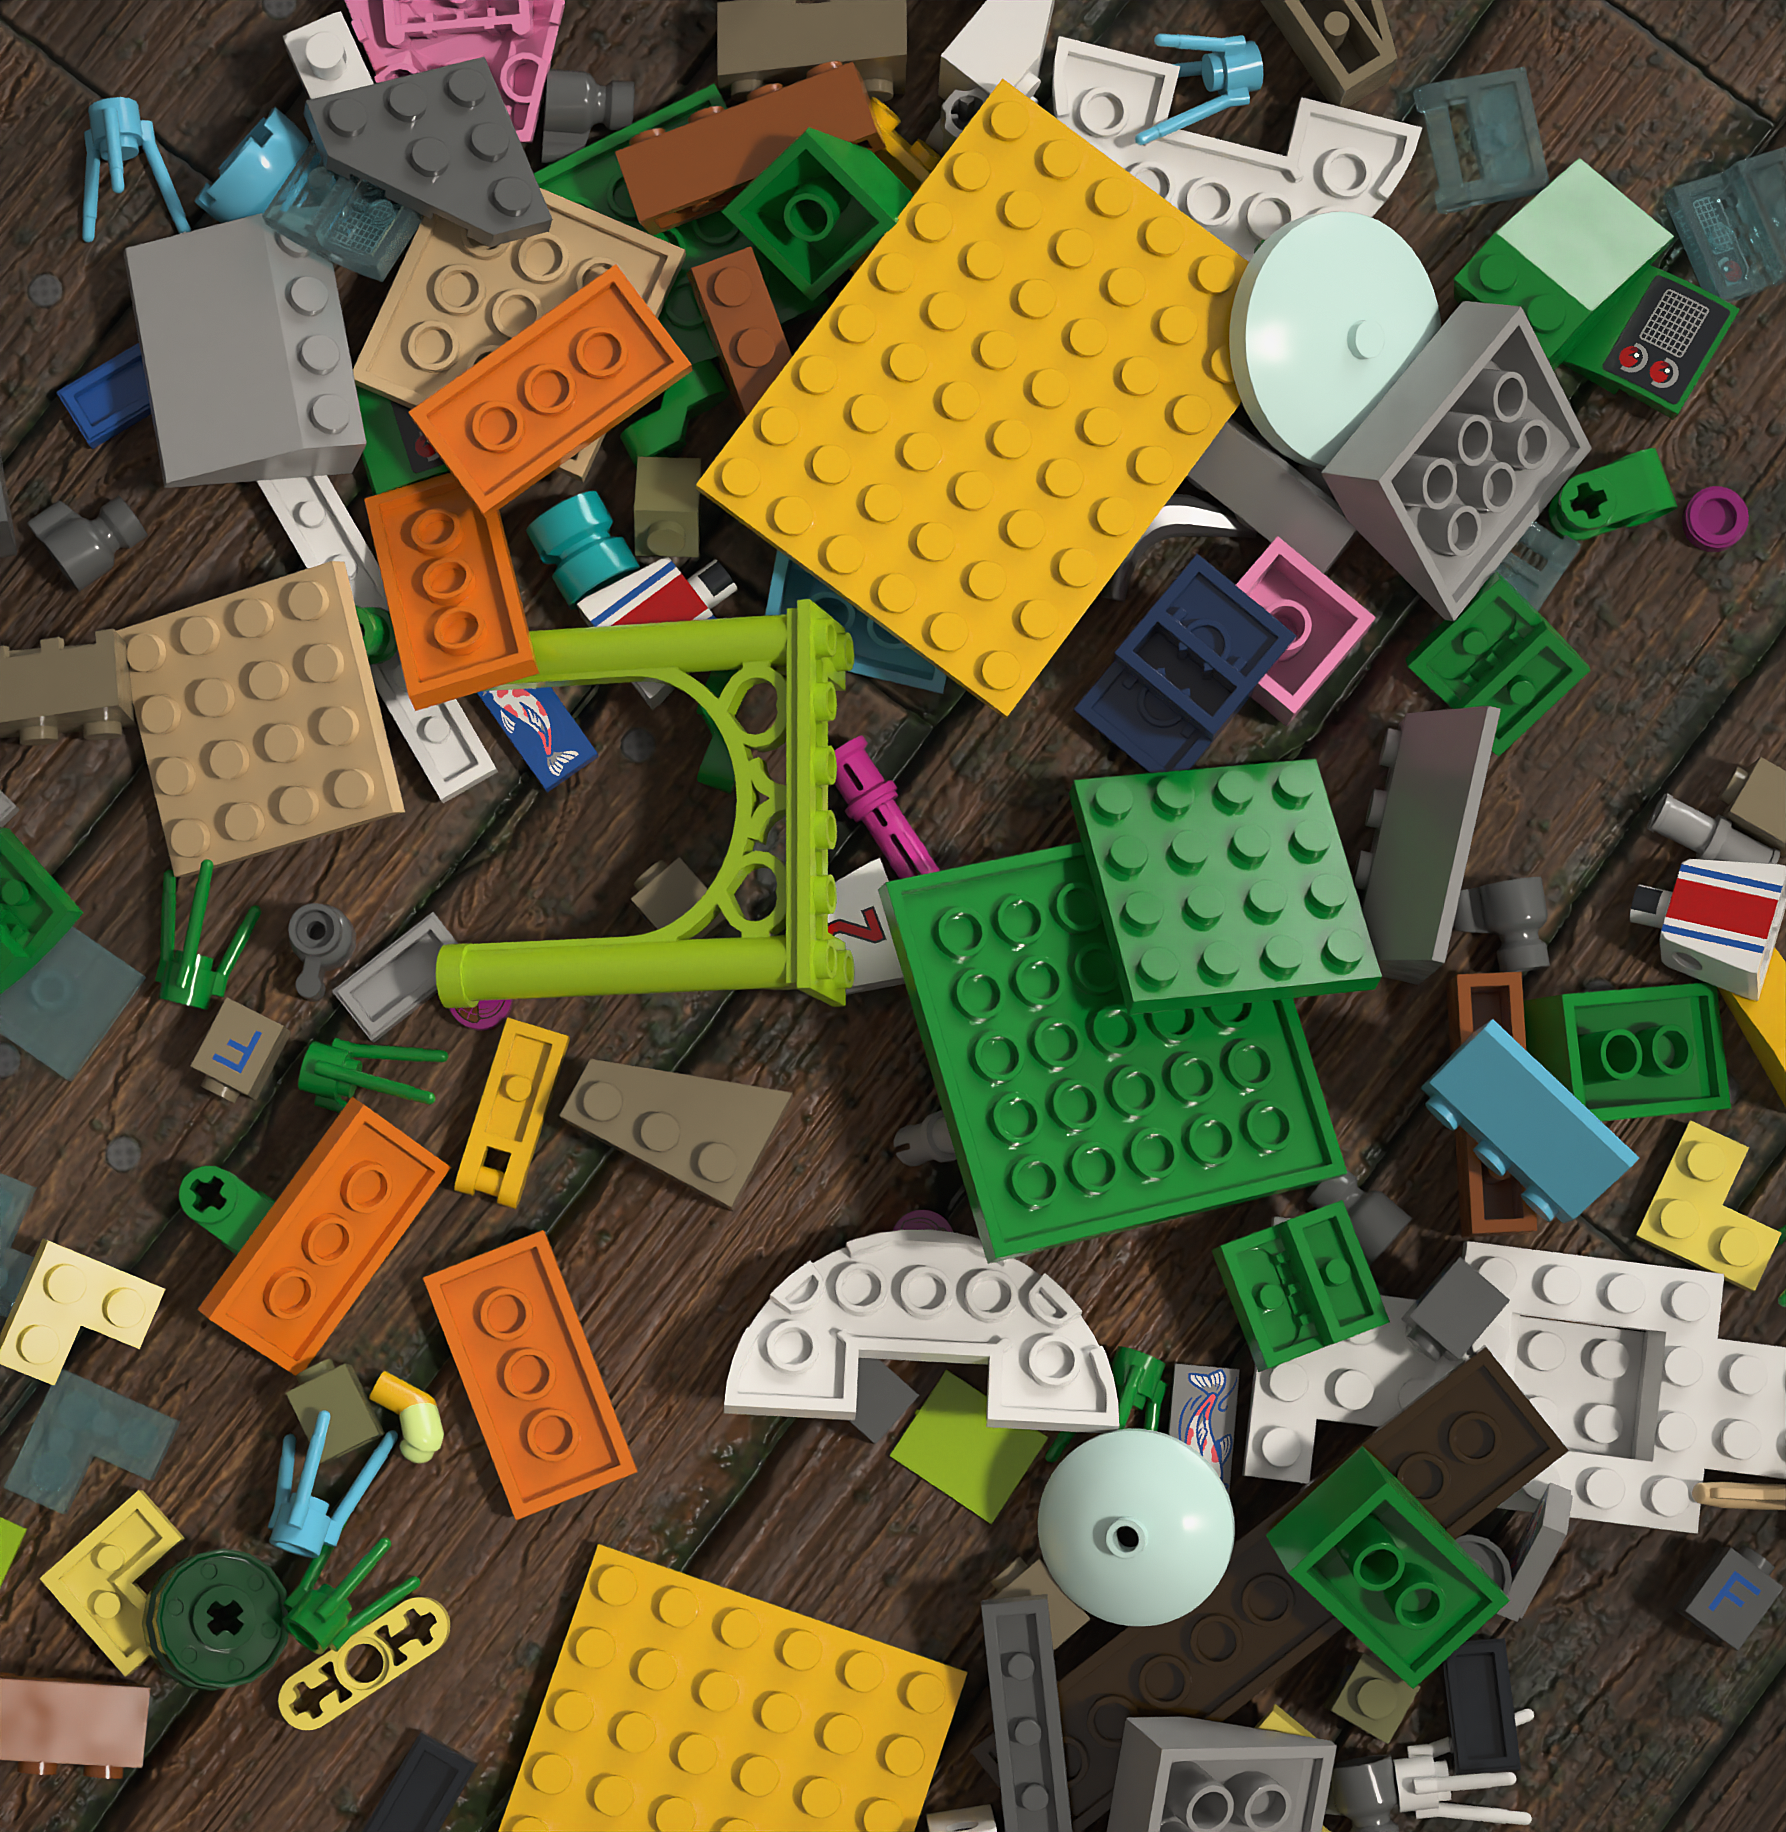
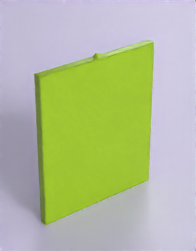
(962, 1455)

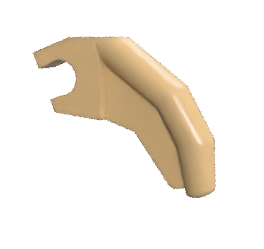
(1741, 1495)

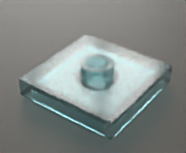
(67, 1002)

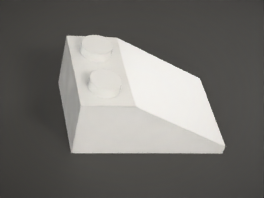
(998, 42)

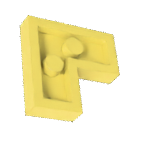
(1690, 1215)
(67, 1293)
(101, 1576)

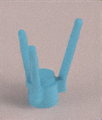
(1230, 69)
(116, 137)
(301, 1520)

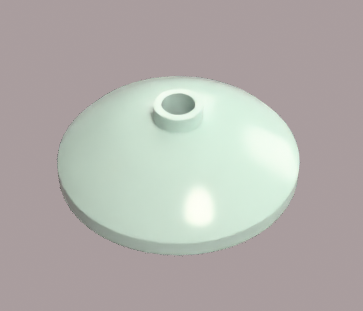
(1162, 1494)

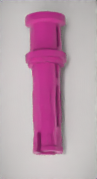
(874, 797)

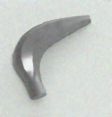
(1179, 517)

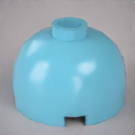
(255, 169)

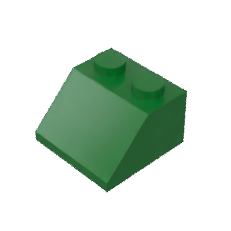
(818, 208)

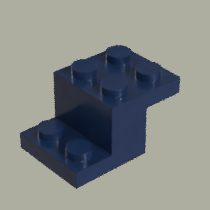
(1185, 670)

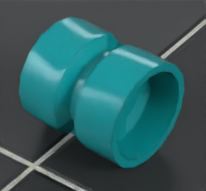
(580, 545)

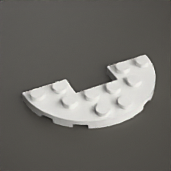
(1233, 191)
(930, 1302)

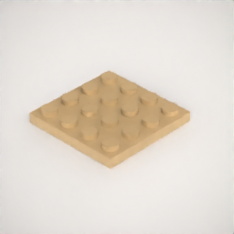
(467, 299)
(261, 719)

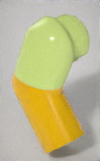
(417, 1414)

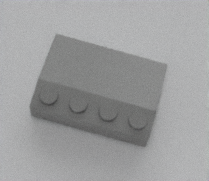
(244, 356)
(1460, 455)
(1422, 836)
(1218, 1778)

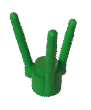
(189, 976)
(334, 1073)
(1135, 1381)
(319, 1616)

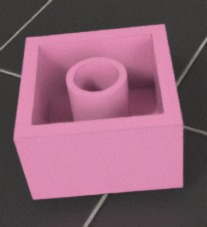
(1317, 612)

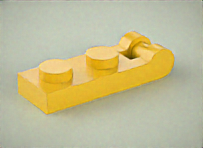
(512, 1110)

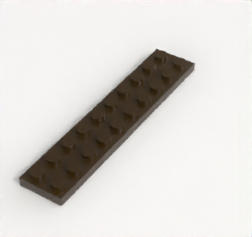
(1454, 1449)

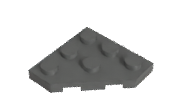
(437, 148)

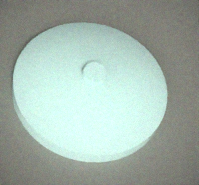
(1326, 329)

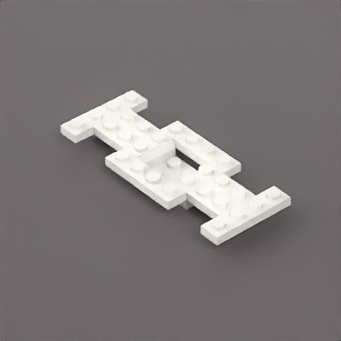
(1626, 1403)

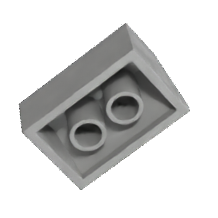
(1273, 492)

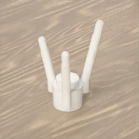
(1426, 1782)

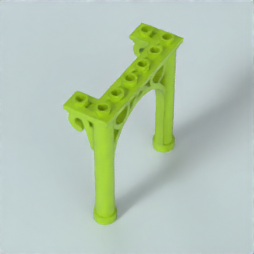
(814, 656)

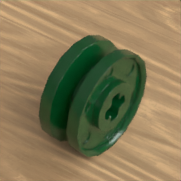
(178, 1620)

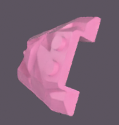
(432, 34)

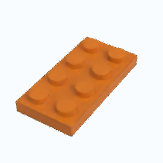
(550, 391)
(449, 592)
(324, 1238)
(530, 1375)

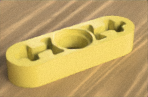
(314, 1675)

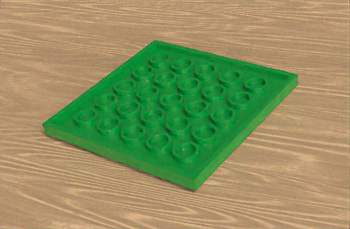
(1063, 1100)

